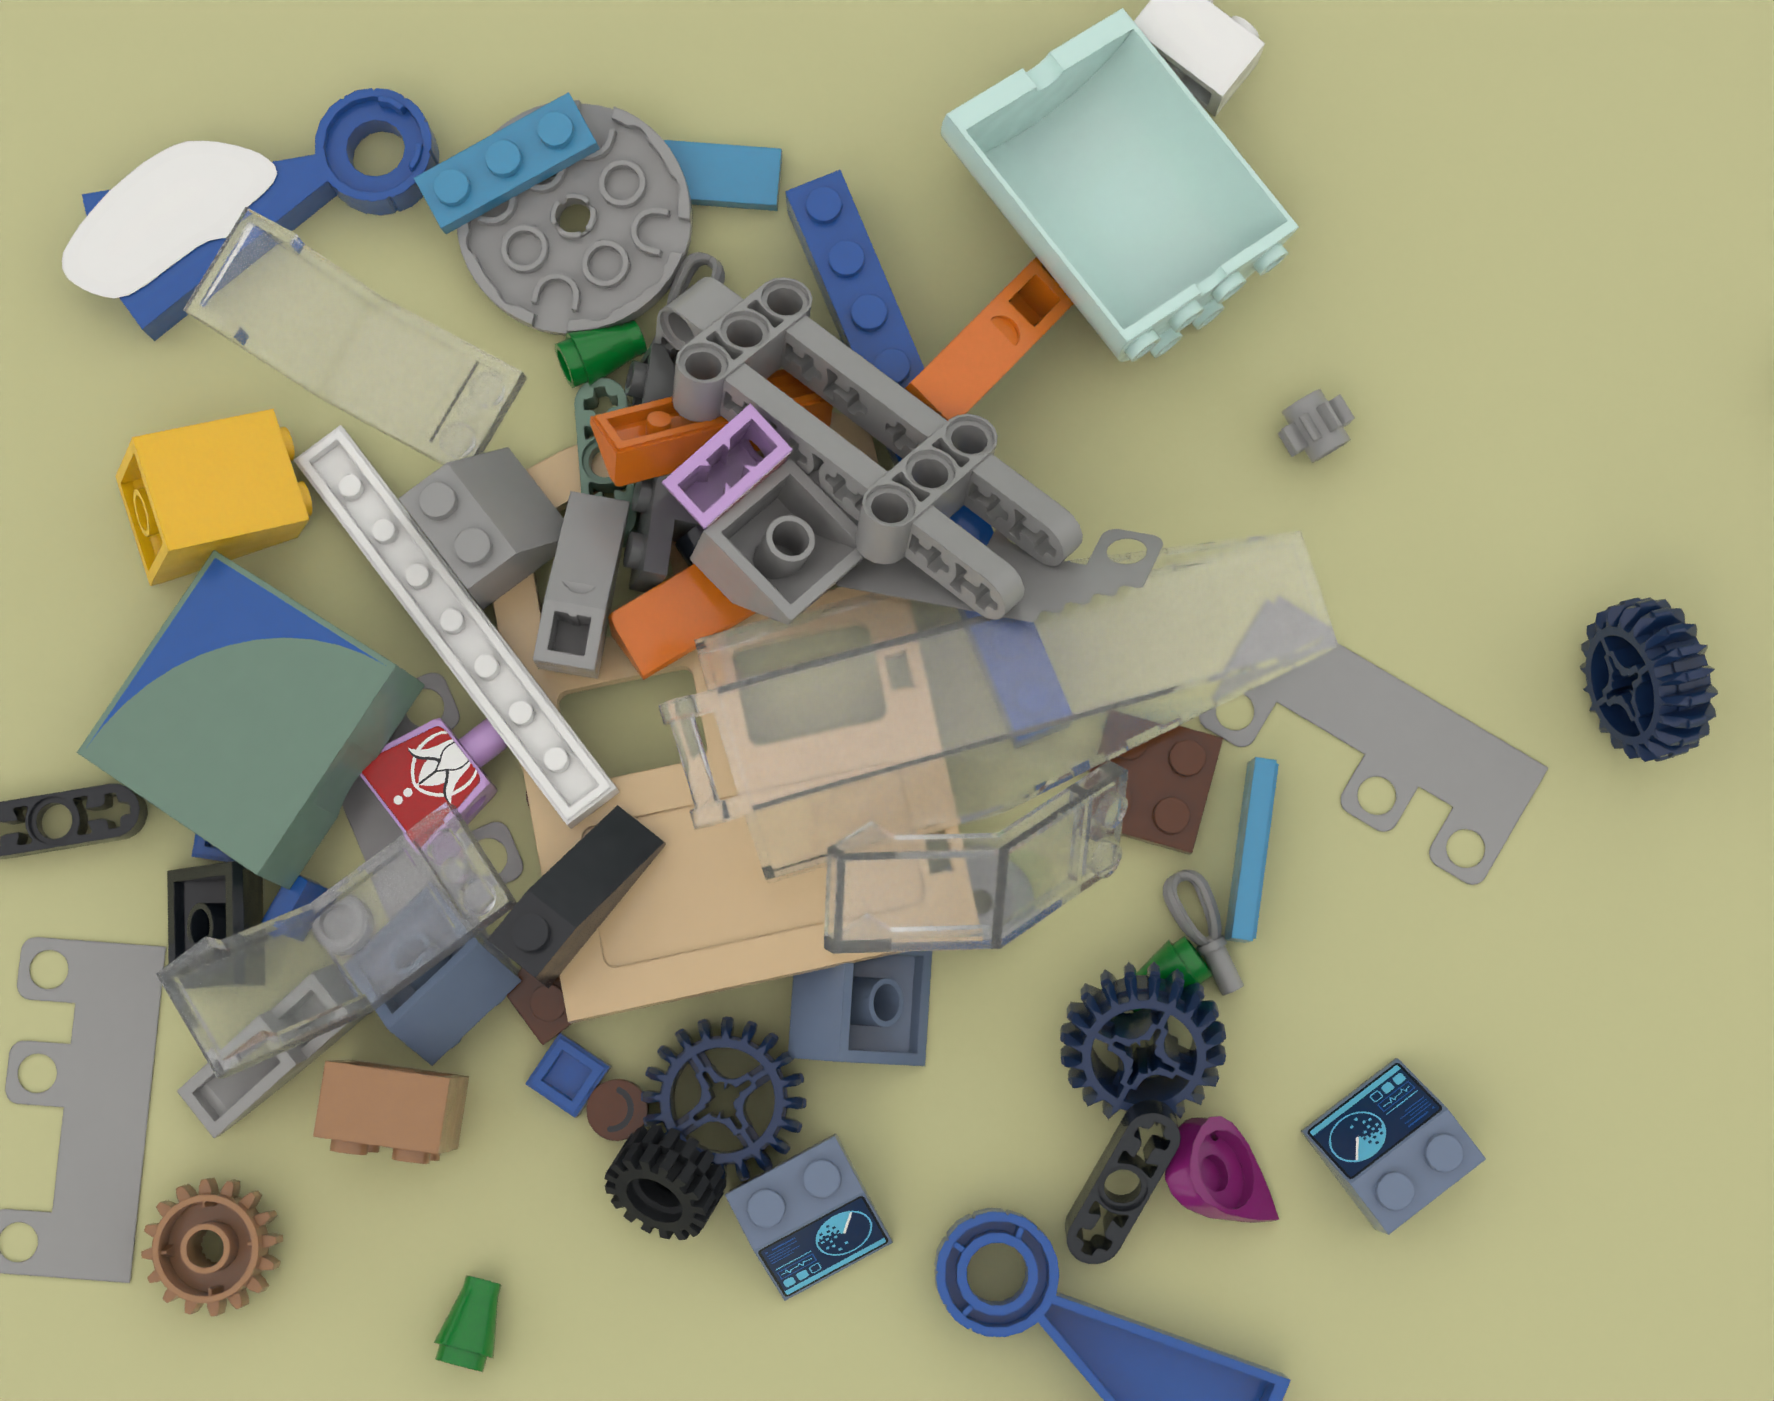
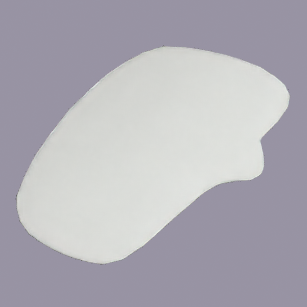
(163, 214)

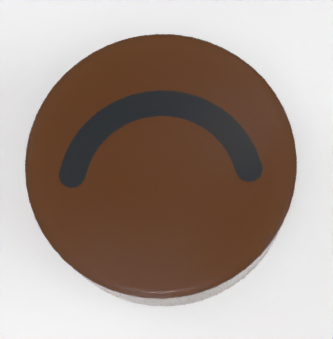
(616, 1109)

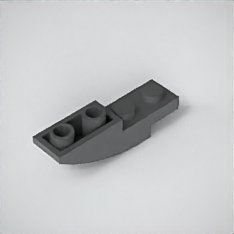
(661, 515)

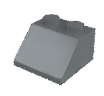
(486, 521)
(779, 546)

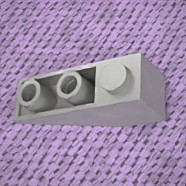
(581, 586)

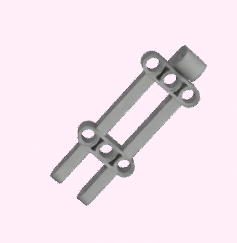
(722, 364)

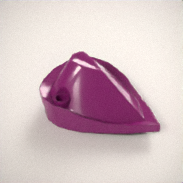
(1218, 1173)

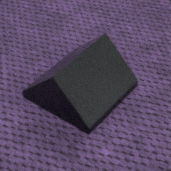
(211, 903)

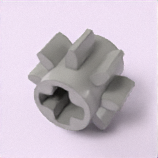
(1316, 425)

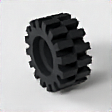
(665, 1182)

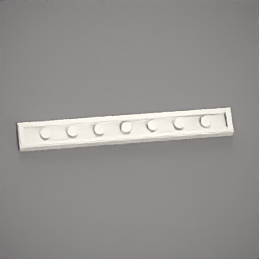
(457, 627)

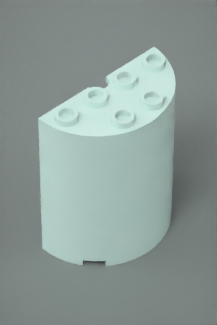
(1121, 186)

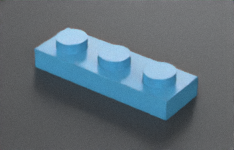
(506, 163)

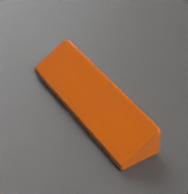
(656, 440)
(669, 617)

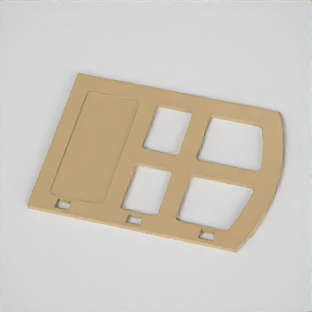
(703, 906)

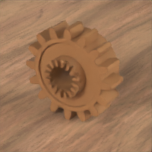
(179, 1254)

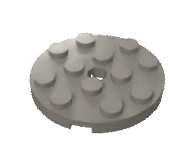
(623, 257)

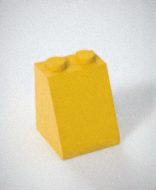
(210, 490)

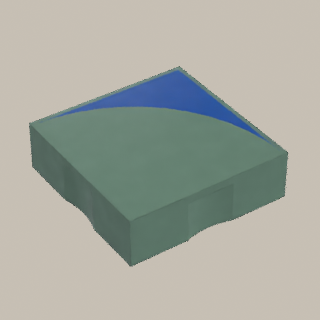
(250, 720)

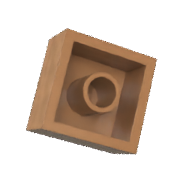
(390, 1107)

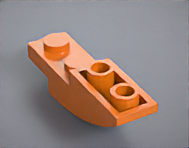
(991, 342)

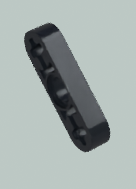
(97, 799)
(1122, 1155)

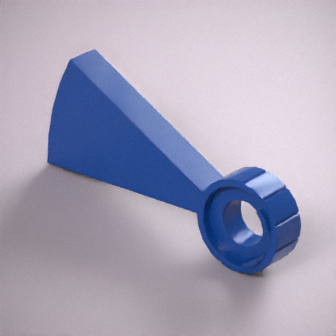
(304, 188)
(1110, 1350)

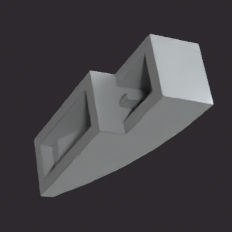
(228, 1100)

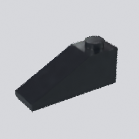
(576, 896)

